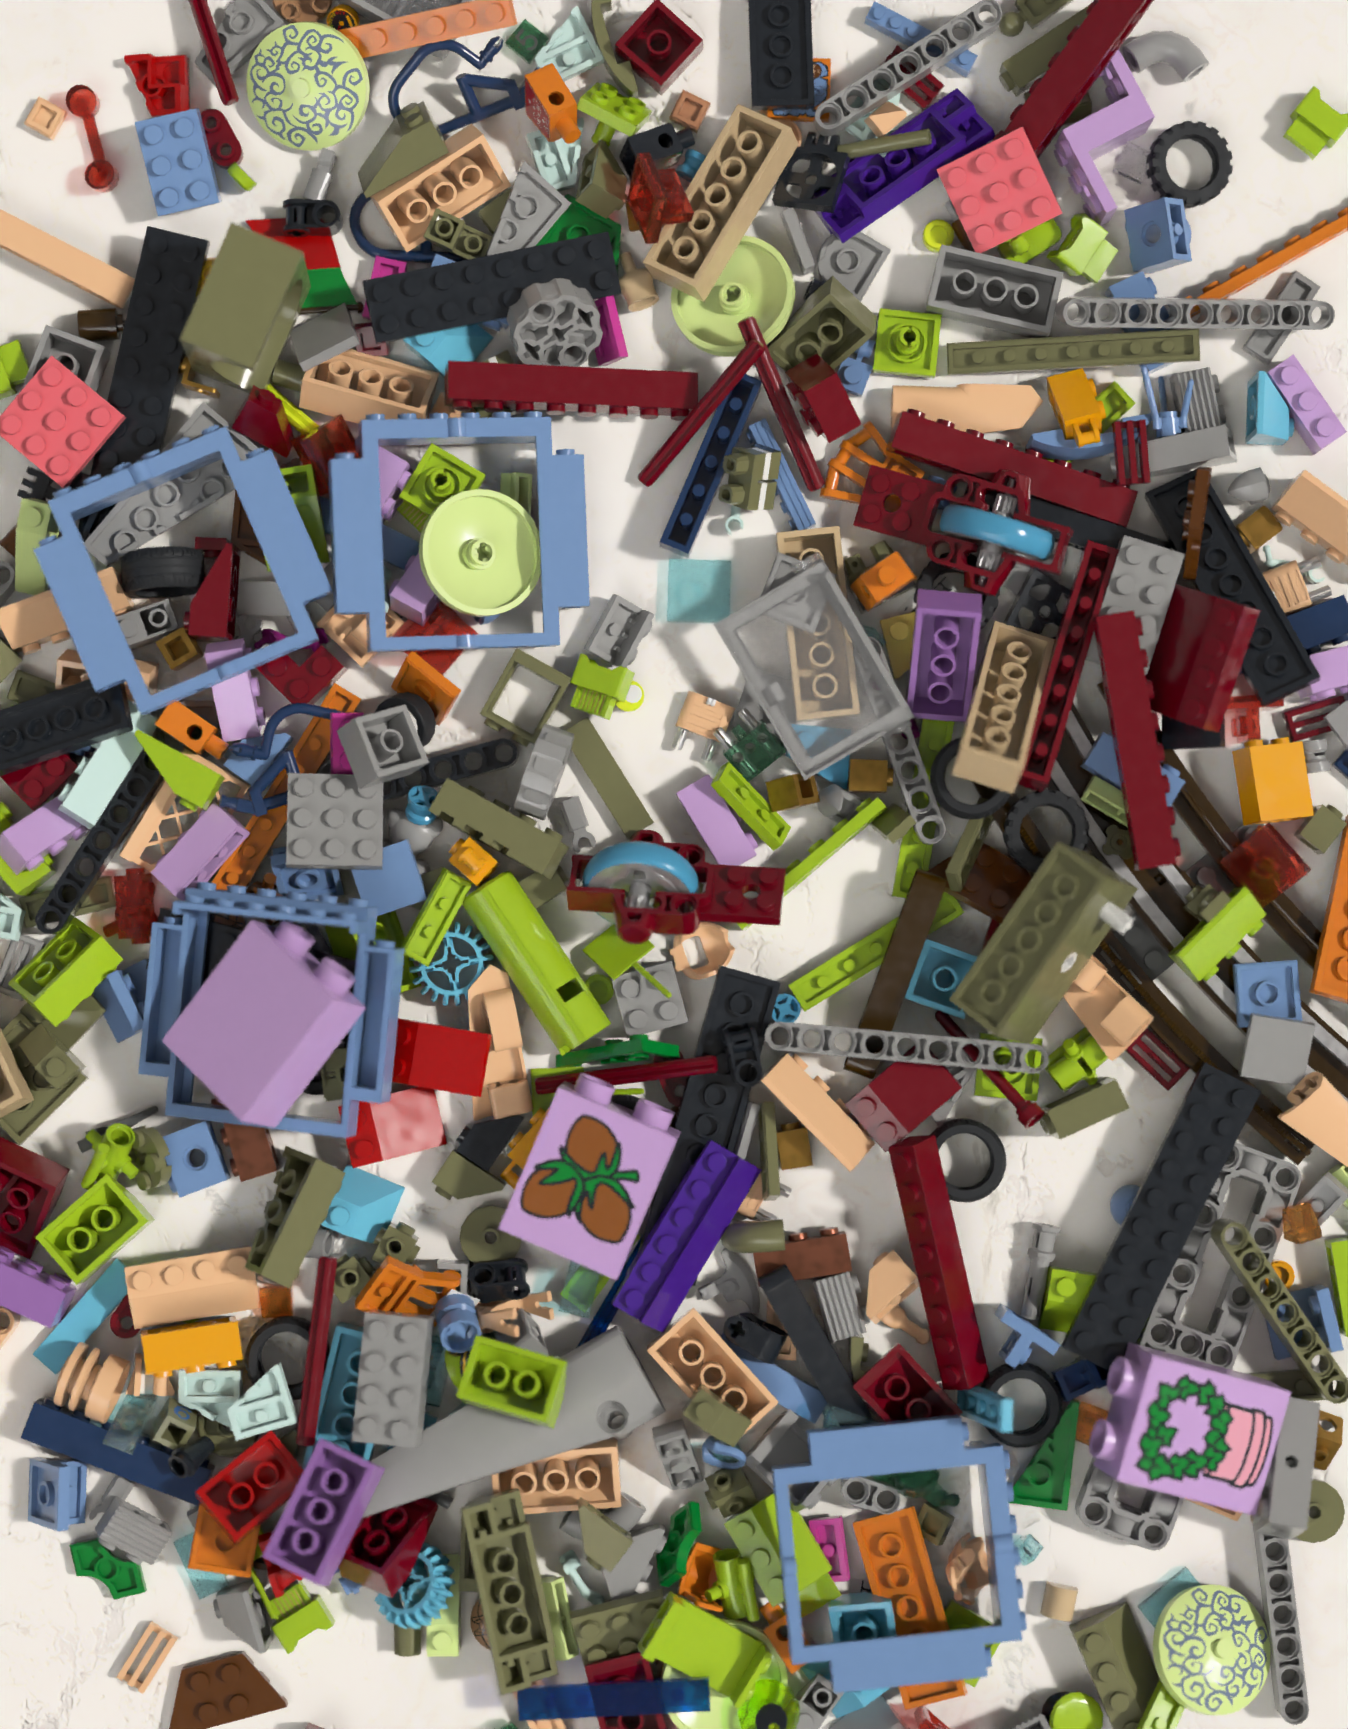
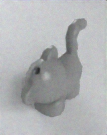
(419, 835)

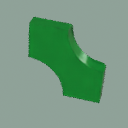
(684, 1528)
(118, 1574)

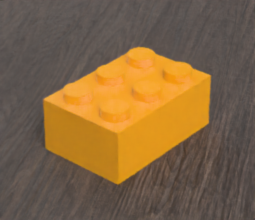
(191, 1346)

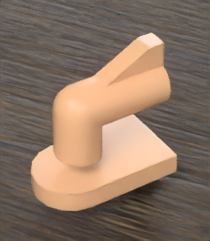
(161, 1386)

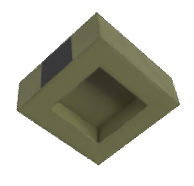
(934, 1523)

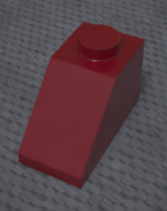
(265, 421)

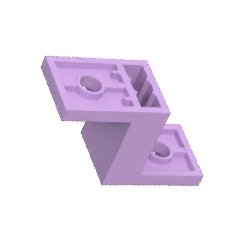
(1101, 133)

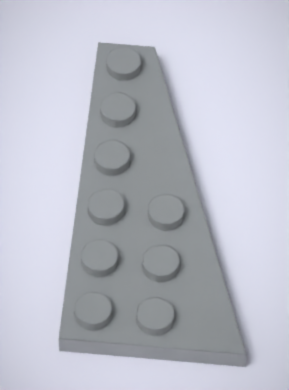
(162, 507)

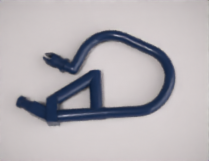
(465, 82)
(424, 255)
(256, 804)

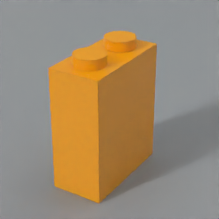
(1272, 781)

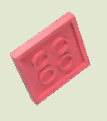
(999, 190)
(58, 422)

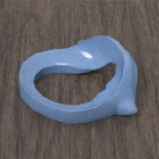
(713, 1445)

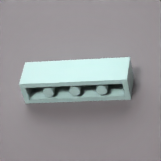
(104, 771)

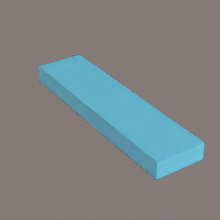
(84, 1317)
(986, 1408)

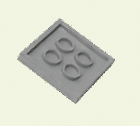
(333, 823)

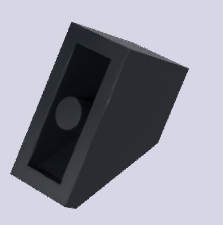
(487, 1139)

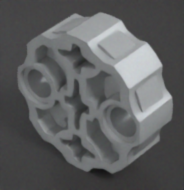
(549, 330)
(544, 772)

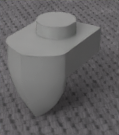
(1250, 486)
(838, 803)

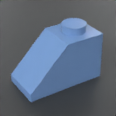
(252, 770)

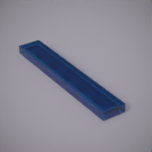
(614, 1699)

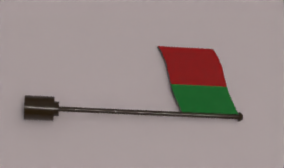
(323, 267)

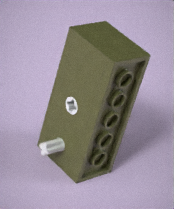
(1044, 943)

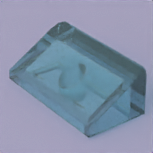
(130, 1422)

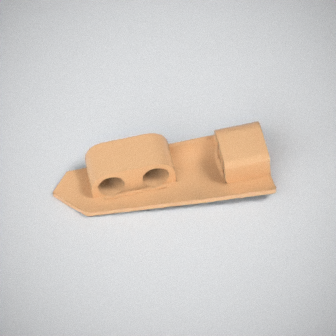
(969, 406)
(1106, 1009)
(494, 1013)
(1319, 1115)

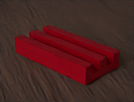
(930, 79)
(1143, 452)
(1291, 727)
(1175, 1077)

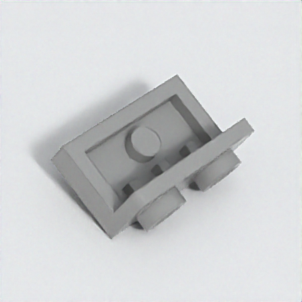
(619, 632)

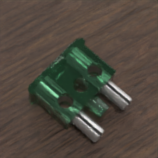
(754, 759)

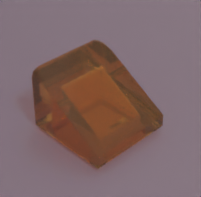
(1300, 1223)
(276, 1301)
(1087, 1417)

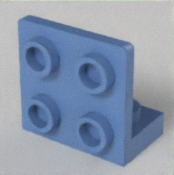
(1319, 1311)

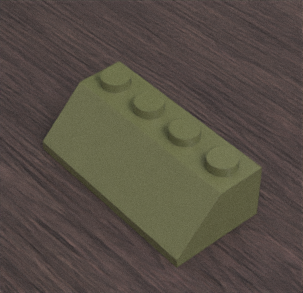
(1117, 1664)

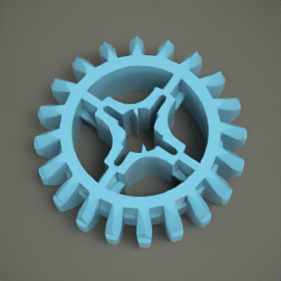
(455, 990)
(421, 1594)

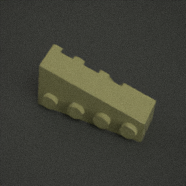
(293, 1216)

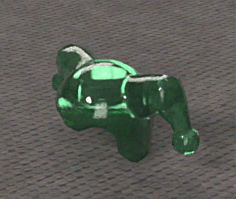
(921, 1484)

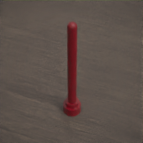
(1027, 1112)

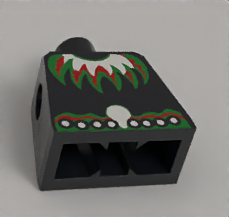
(661, 142)

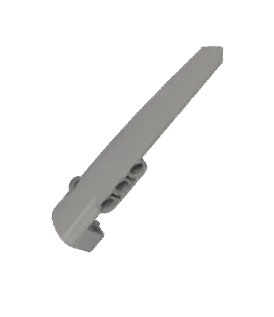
(475, 1442)

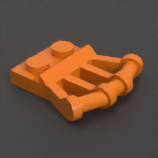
(850, 448)
(397, 1282)

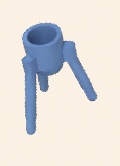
(1166, 422)

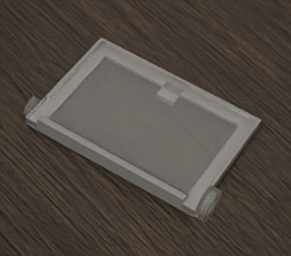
(814, 669)

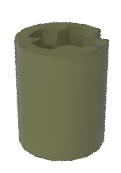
(288, 375)
(407, 1641)

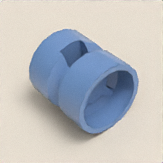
(457, 1322)

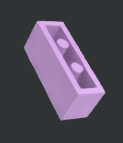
(1307, 407)
(235, 697)
(717, 823)
(38, 835)
(200, 850)

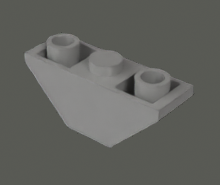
(148, 624)
(677, 1454)
(635, 1562)
(816, 1702)

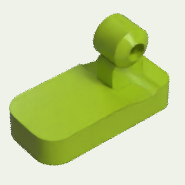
(1031, 243)

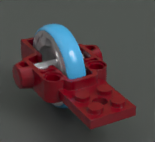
(970, 521)
(674, 875)

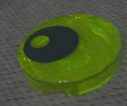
(770, 1707)

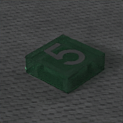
(527, 41)

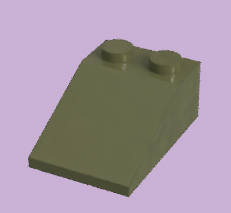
(404, 148)
(827, 325)

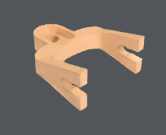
(492, 1314)

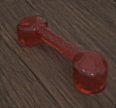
(85, 105)

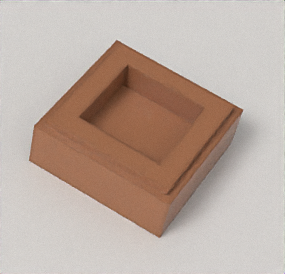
(690, 111)

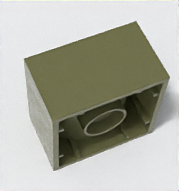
(246, 309)

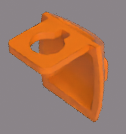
(700, 1576)

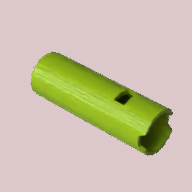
(535, 962)

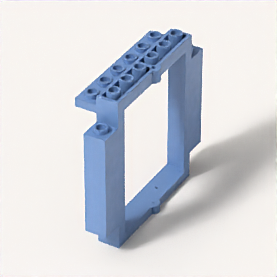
(358, 524)
(84, 598)
(178, 974)
(898, 1449)

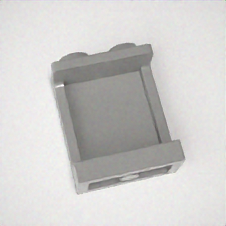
(780, 1445)

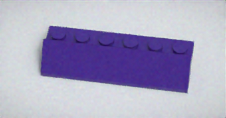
(880, 184)
(685, 1236)

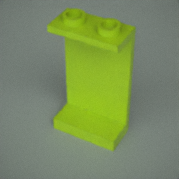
(706, 1648)

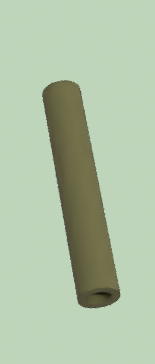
(886, 143)

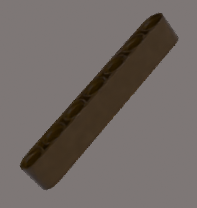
(898, 965)

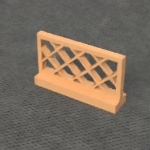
(157, 810)

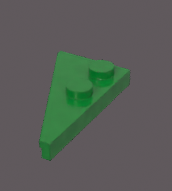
(617, 1051)
(1049, 1472)

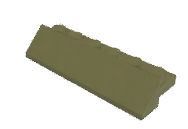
(510, 1590)

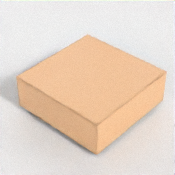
(45, 118)

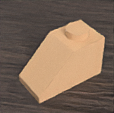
(888, 1285)

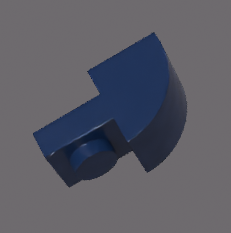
(1079, 1378)

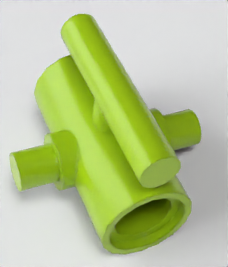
(1075, 1061)
(110, 1154)
(734, 1585)

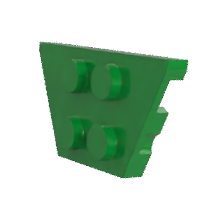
(580, 222)

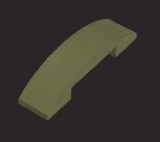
(620, 73)

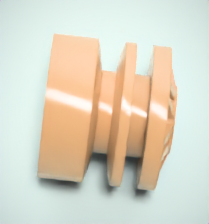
(92, 1382)

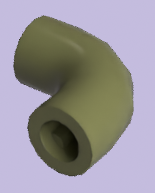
(754, 1236)

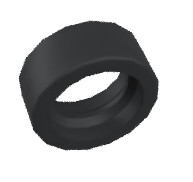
(420, 710)

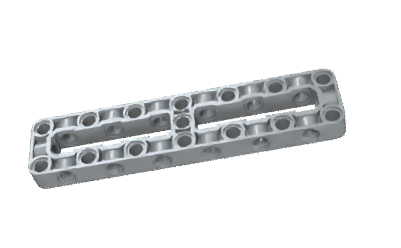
(1224, 1329)

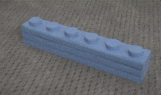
(909, 33)
(786, 488)

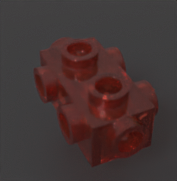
(133, 906)

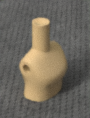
(636, 285)

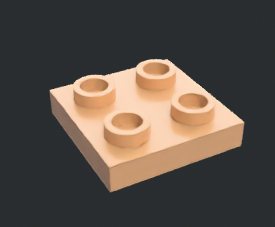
(351, 632)

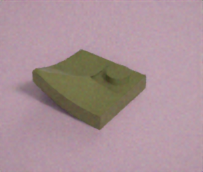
(77, 1024)

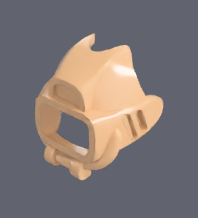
(715, 946)
(968, 1562)

